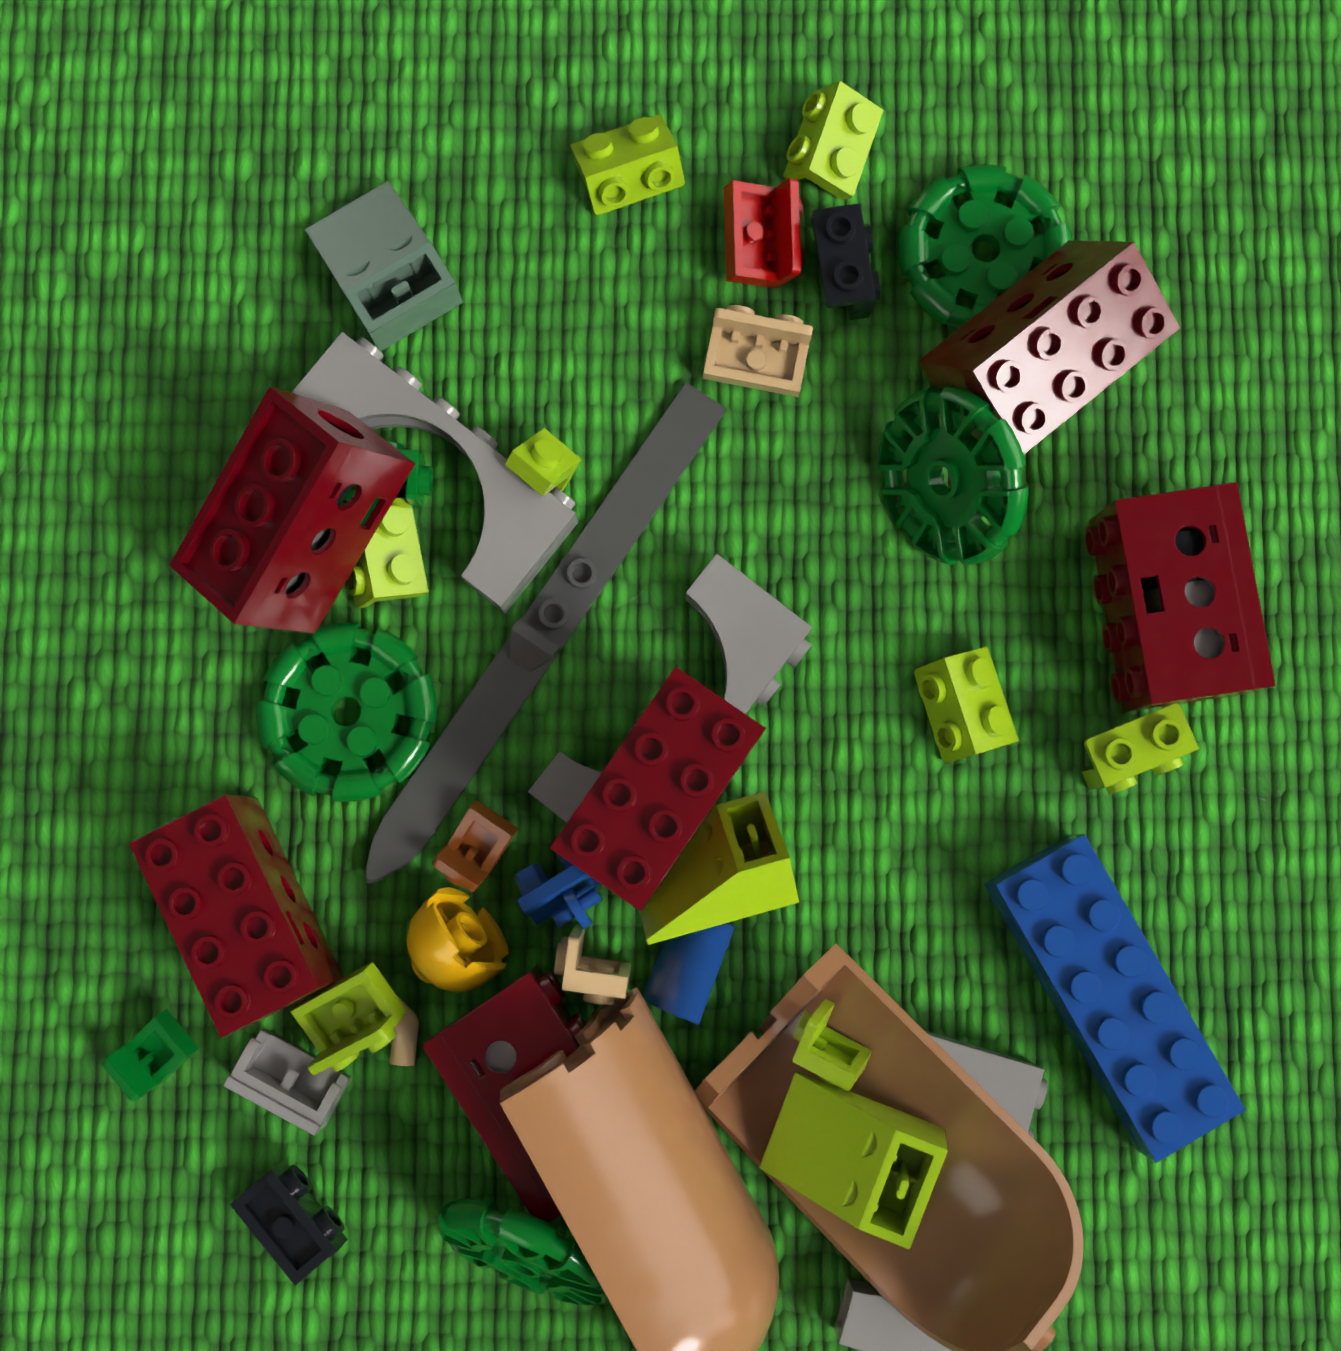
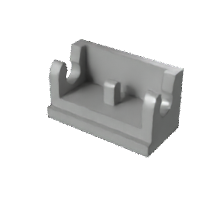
(277, 1079)

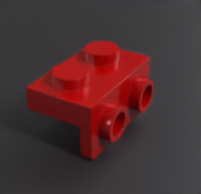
(762, 233)

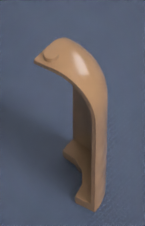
(648, 1186)
(1001, 1222)

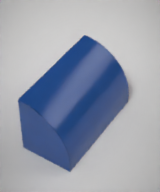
(687, 971)

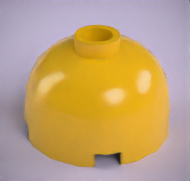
(454, 944)

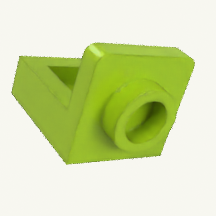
(543, 462)
(827, 1052)

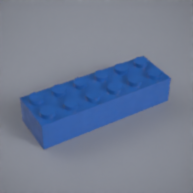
(1114, 997)

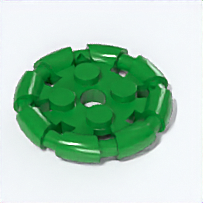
(977, 220)
(924, 448)
(316, 708)
(520, 1249)

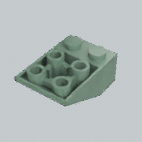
(385, 265)

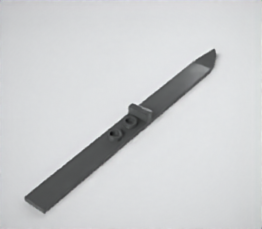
(542, 632)

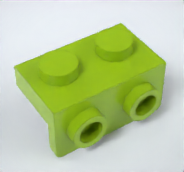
(833, 139)
(629, 164)
(391, 562)
(965, 705)
(1137, 746)
(349, 1018)

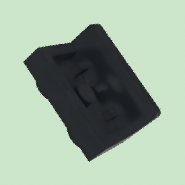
(844, 259)
(290, 1221)

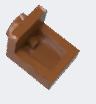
(475, 847)

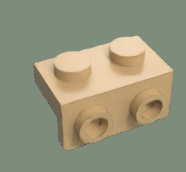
(757, 350)
(595, 977)

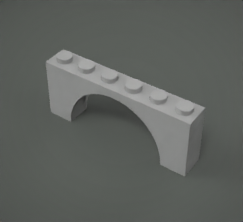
(519, 523)
(754, 641)
(865, 1316)

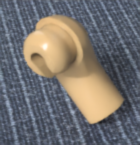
(405, 1043)

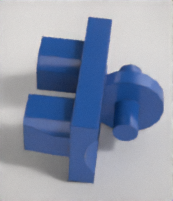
(561, 897)

